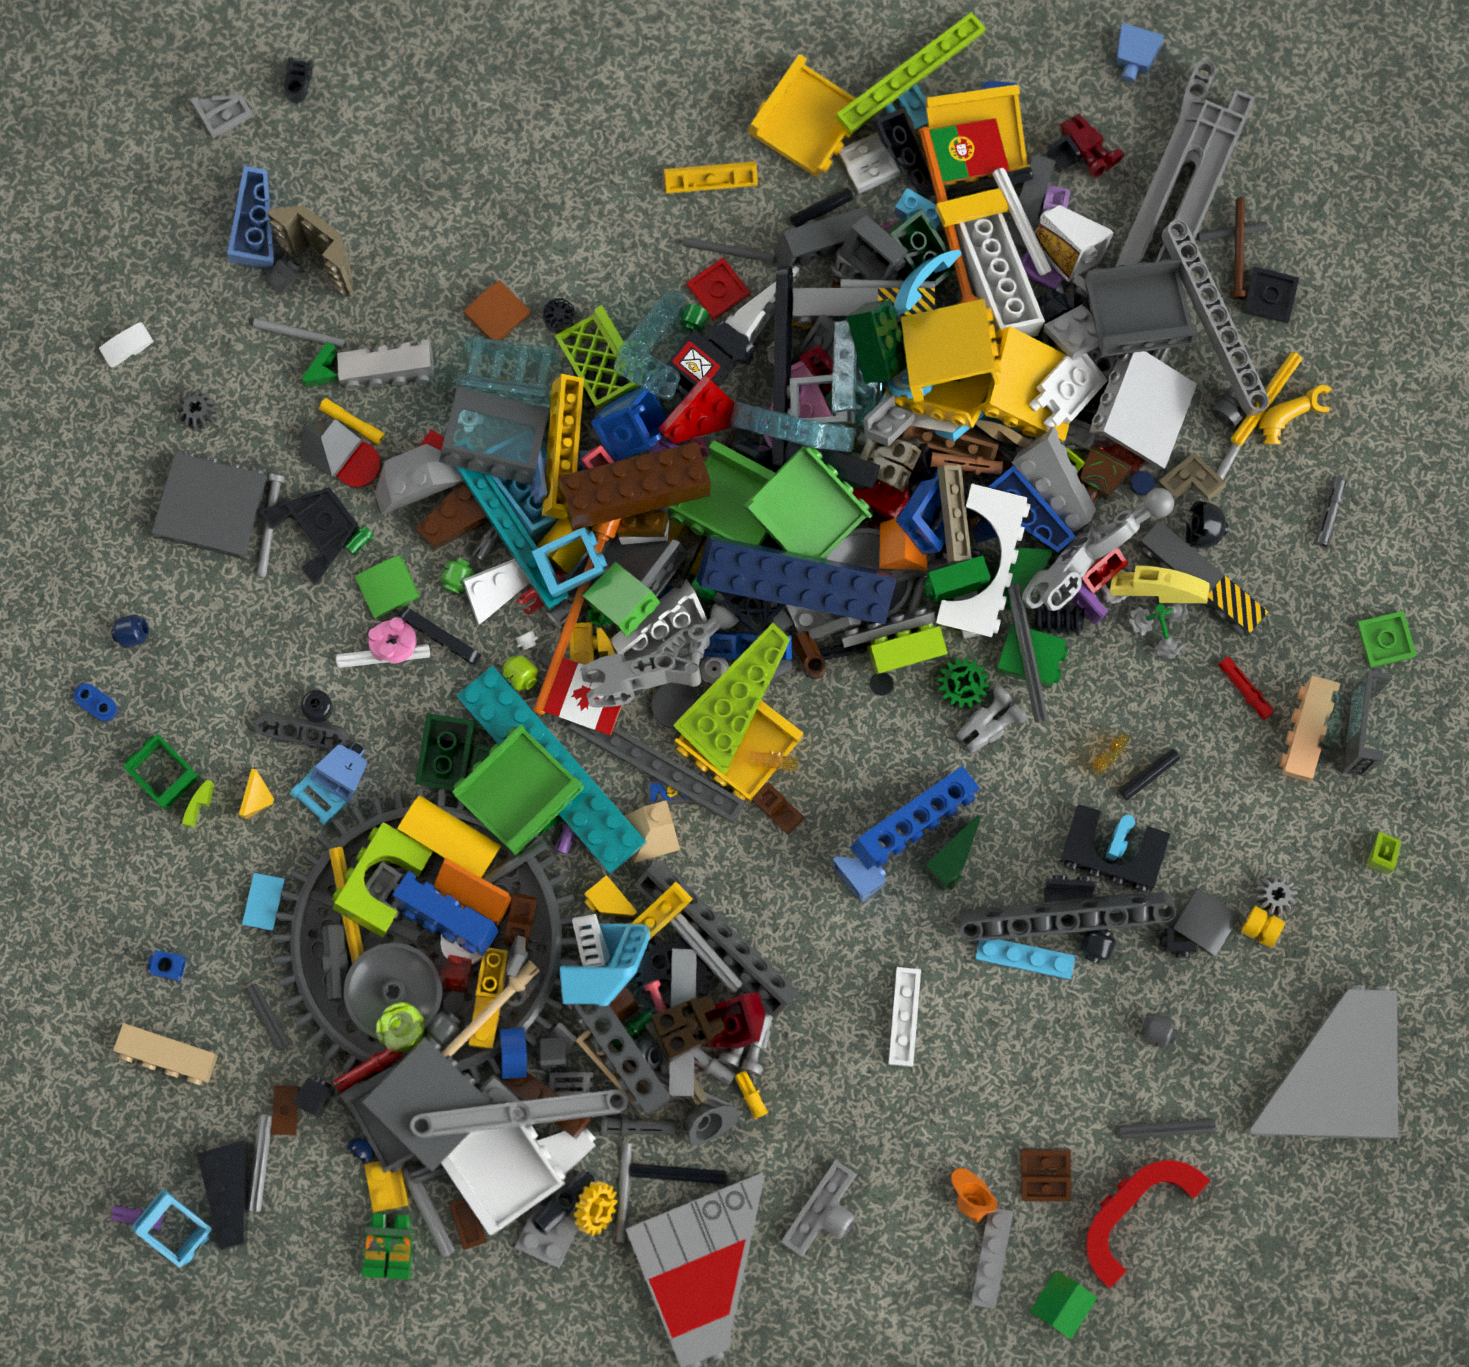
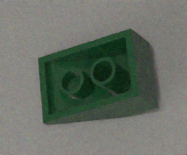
(445, 751)
(949, 862)

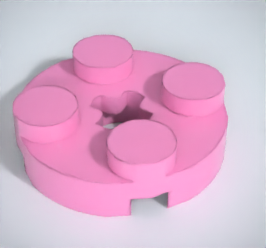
(388, 630)

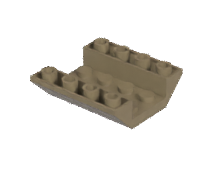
(300, 226)

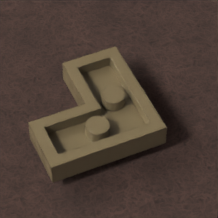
(1194, 473)

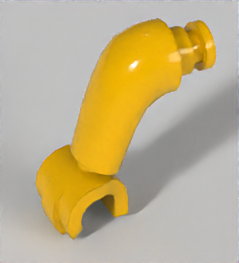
(1279, 415)

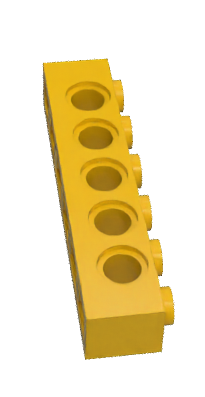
(562, 440)

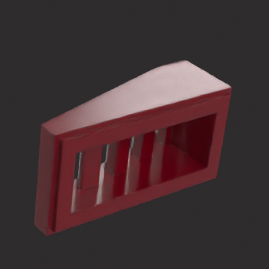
(816, 371)

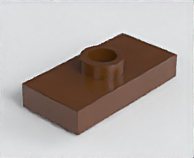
(284, 1111)
(467, 1224)

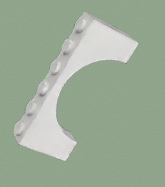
(1005, 515)

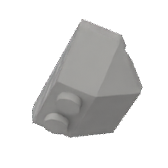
(413, 478)

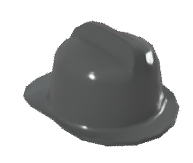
(709, 1123)

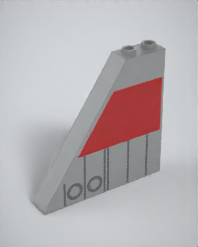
(697, 1267)

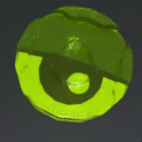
(400, 1027)

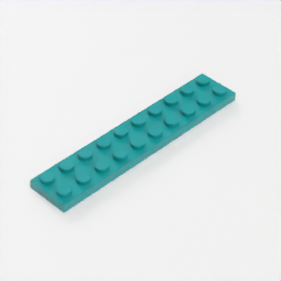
(591, 812)

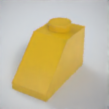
(608, 900)

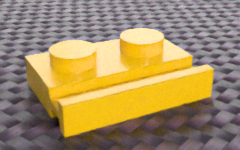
(385, 1189)

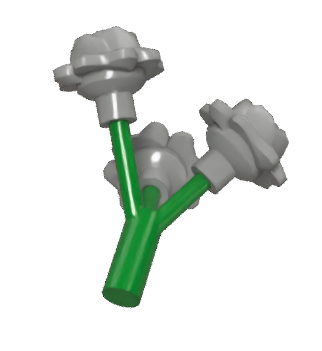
(1142, 620)

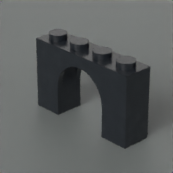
(1080, 853)

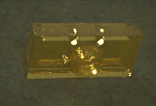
(774, 760)

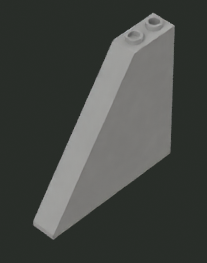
(1343, 1076)

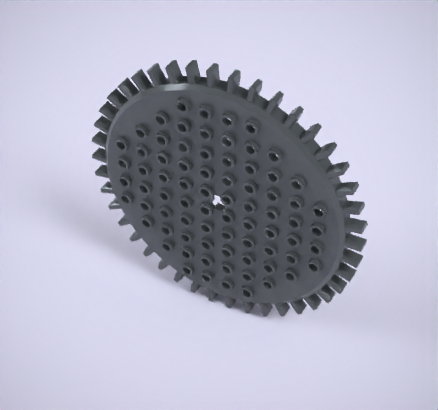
(308, 952)

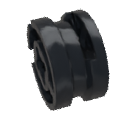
(559, 315)

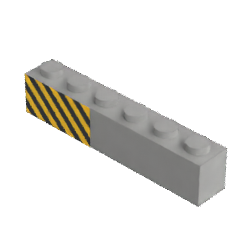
(839, 302)

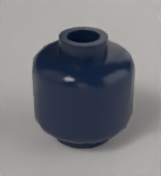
(130, 631)

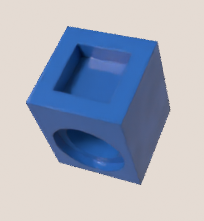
(174, 973)

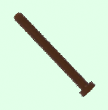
(1238, 292)

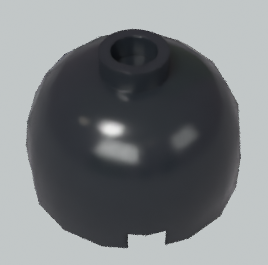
(1208, 521)

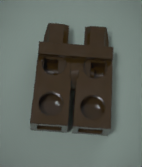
(692, 1020)

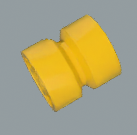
(1263, 927)

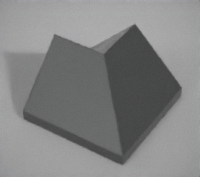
(328, 445)

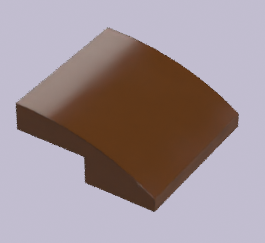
(1046, 1186)

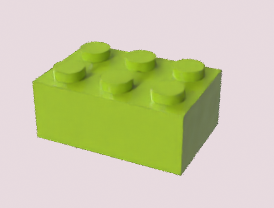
(906, 648)

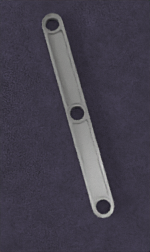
(501, 1115)

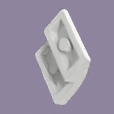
(865, 153)

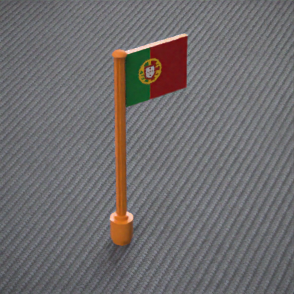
(958, 155)

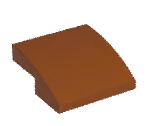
(497, 312)

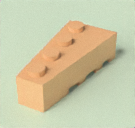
(1308, 728)

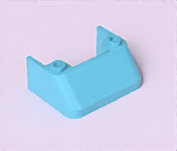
(602, 984)

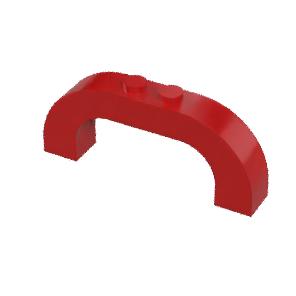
(1113, 1208)

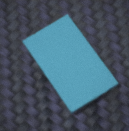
(263, 901)

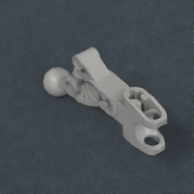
(1065, 575)
(624, 677)

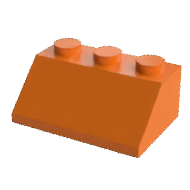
(472, 891)

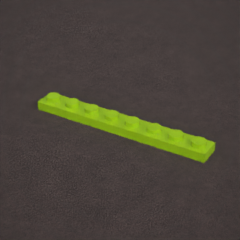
(910, 73)

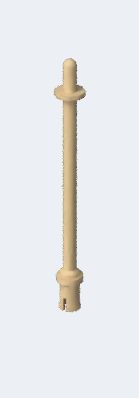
(515, 984)

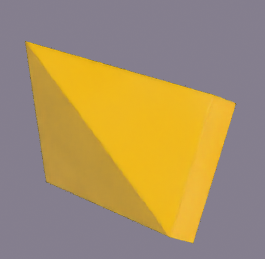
(256, 796)

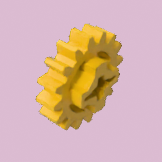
(595, 1208)

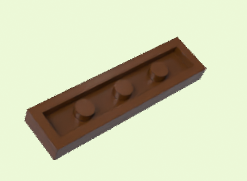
(532, 1089)

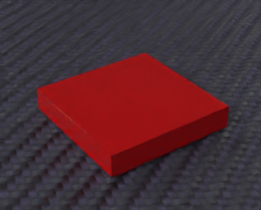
(718, 288)

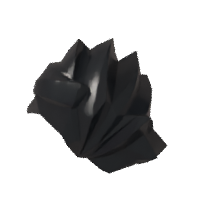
(1057, 301)

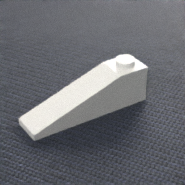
(756, 313)

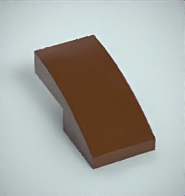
(778, 808)
(520, 918)

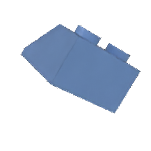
(859, 879)

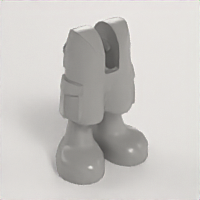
(986, 726)
(750, 1063)

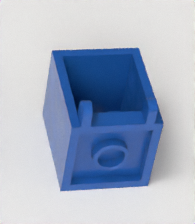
(630, 424)

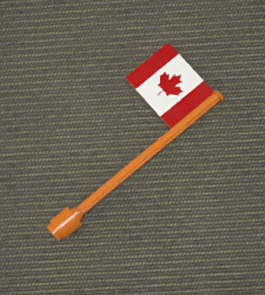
(563, 688)

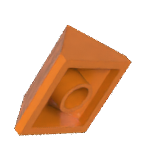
(898, 550)

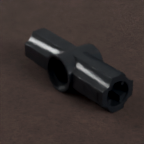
(553, 1211)

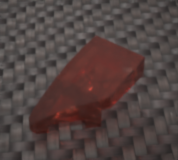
(1126, 456)

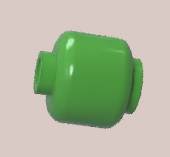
(454, 573)

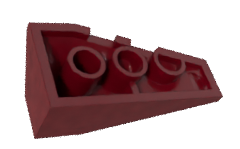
(742, 1020)

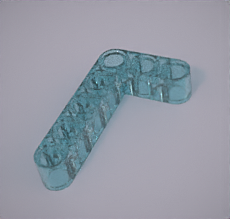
(633, 355)
(793, 428)

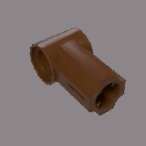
(808, 653)

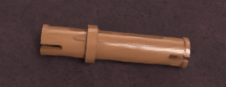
(995, 467)

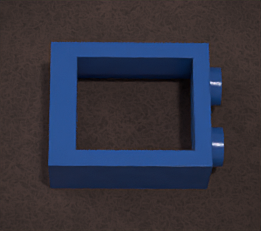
(911, 521)

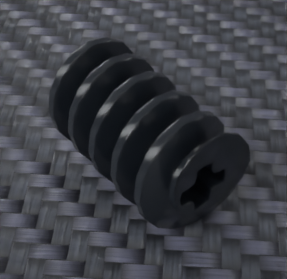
(1060, 619)

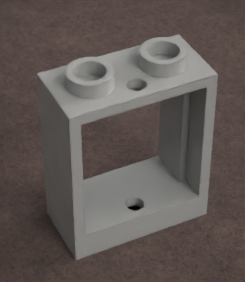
(843, 418)

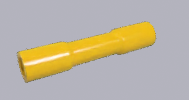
(365, 429)

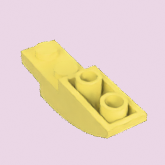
(1162, 582)

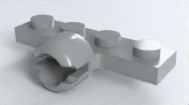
(823, 1211)

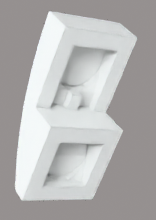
(125, 344)

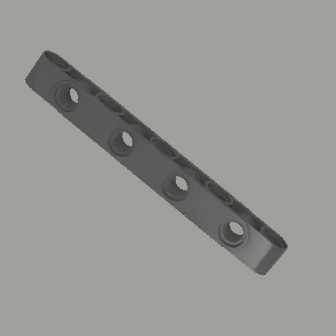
(1086, 913)

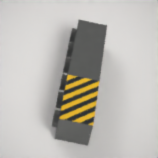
(1224, 595)

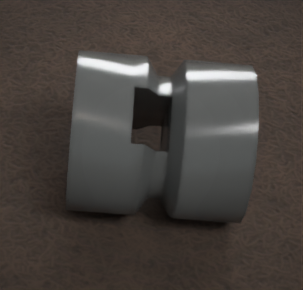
(1229, 409)

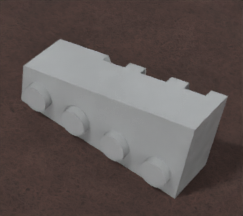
(386, 365)

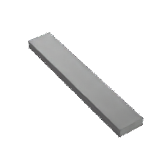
(682, 990)

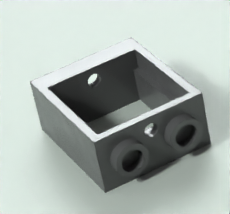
(882, 242)

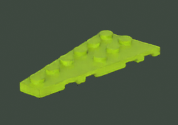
(726, 709)

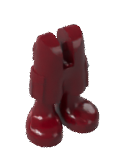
(1088, 141)

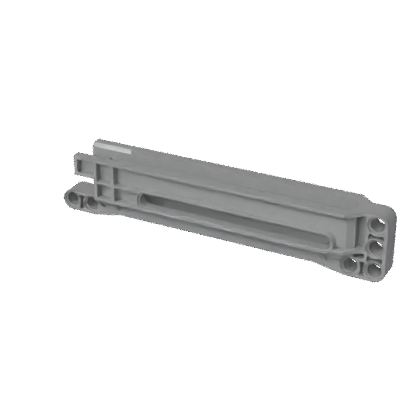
(1202, 138)

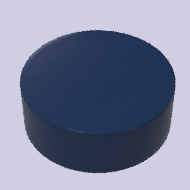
(1142, 483)

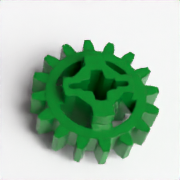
(972, 688)

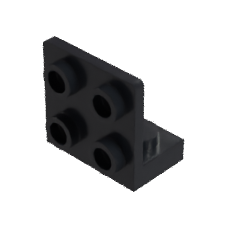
(1062, 889)

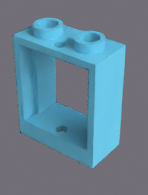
(548, 573)
(154, 1212)

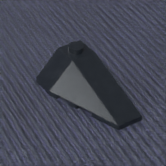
(853, 470)

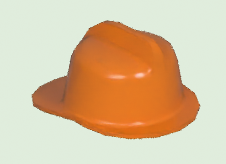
(973, 1195)

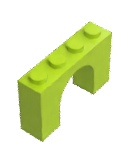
(386, 846)

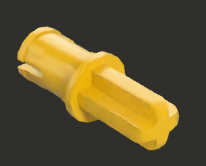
(750, 1094)

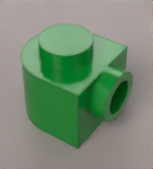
(694, 318)

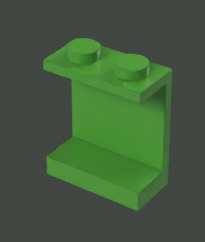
(621, 598)

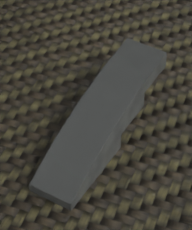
(1033, 194)

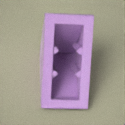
(1055, 196)

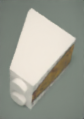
(1071, 241)

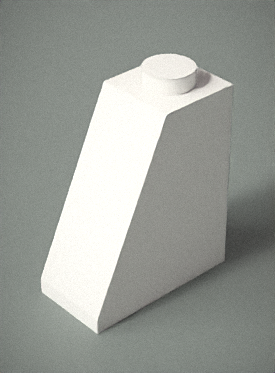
(567, 1150)

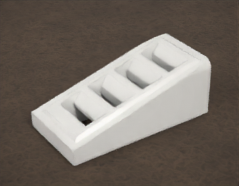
(590, 956)

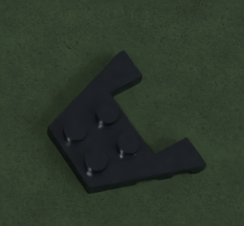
(323, 521)

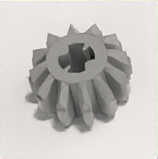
(1282, 903)

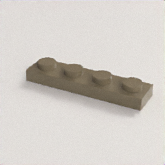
(954, 513)

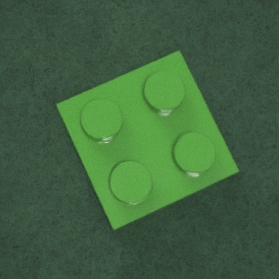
(1386, 639)

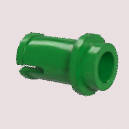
(359, 539)

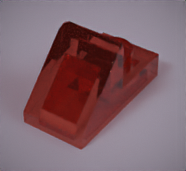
(456, 973)

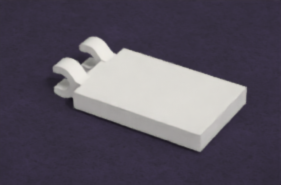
(1068, 389)

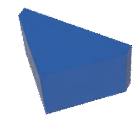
(513, 1053)

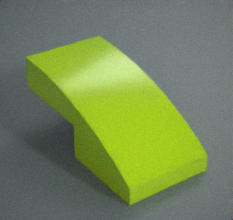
(201, 798)

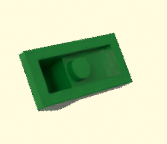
(317, 372)

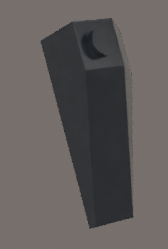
(903, 145)

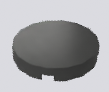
(672, 702)

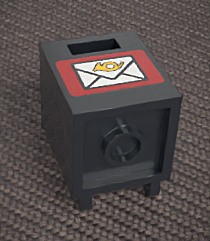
(700, 358)

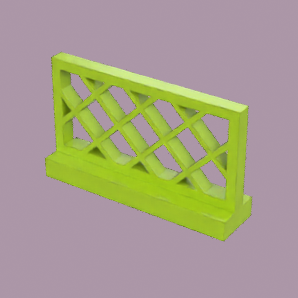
(614, 341)

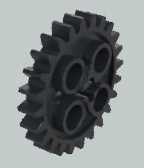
(661, 949)

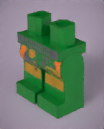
(392, 1241)

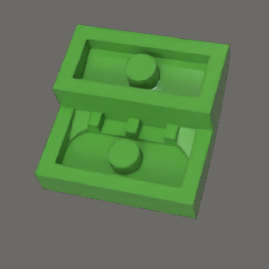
(387, 586)

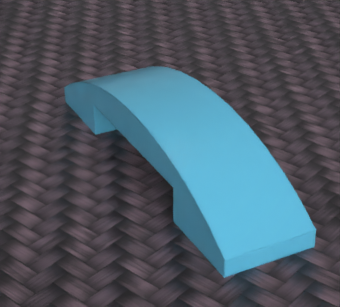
(908, 293)

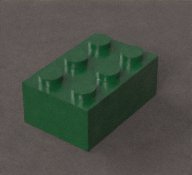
(922, 242)
(877, 341)

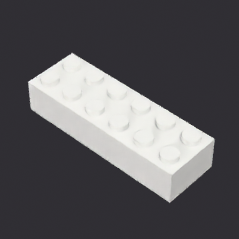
(999, 274)

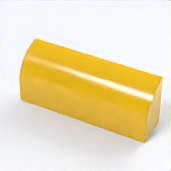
(449, 836)

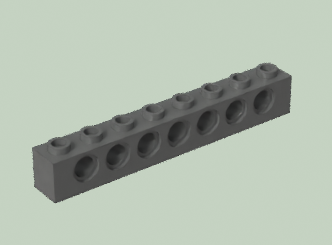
(734, 951)

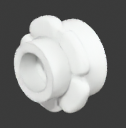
(526, 640)

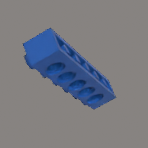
(957, 783)

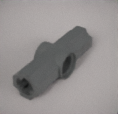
(335, 960)

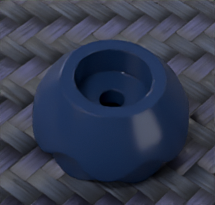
(361, 1149)

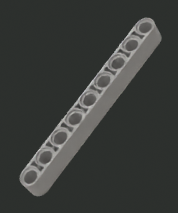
(1215, 329)

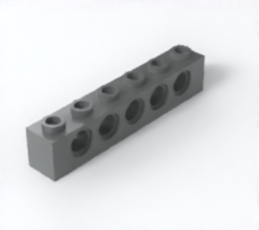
(657, 1094)

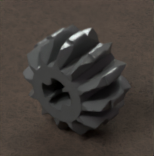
(195, 418)

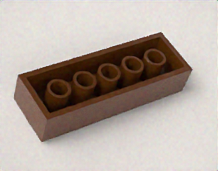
(634, 486)

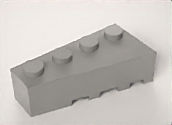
(1056, 479)

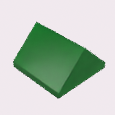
(1063, 1304)

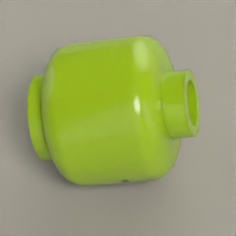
(520, 673)

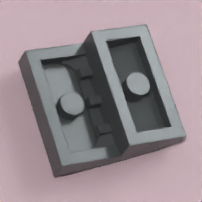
(1205, 922)

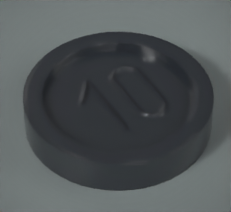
(881, 684)

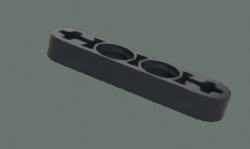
(439, 635)

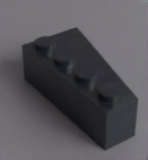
(226, 1188)

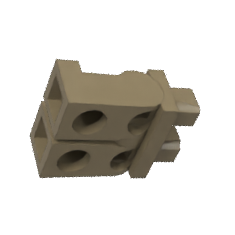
(898, 452)

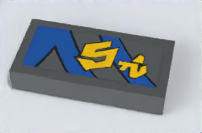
(659, 792)

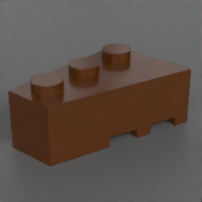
(452, 518)

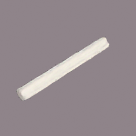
(1022, 222)

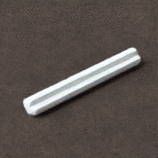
(367, 658)

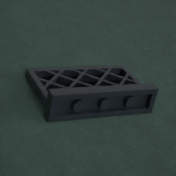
(725, 598)

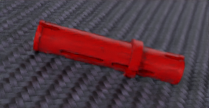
(1249, 692)
(376, 1063)

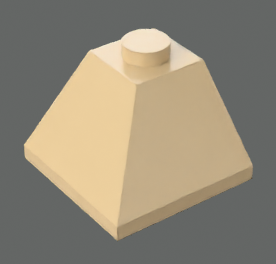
(657, 828)

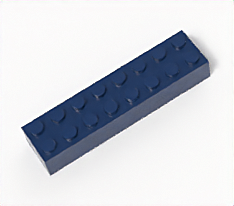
(796, 579)

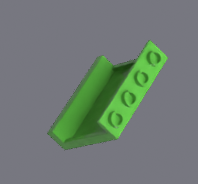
(807, 506)
(722, 513)
(517, 789)

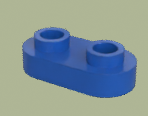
(94, 702)

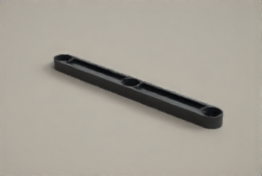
(782, 354)

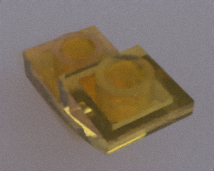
(1107, 759)

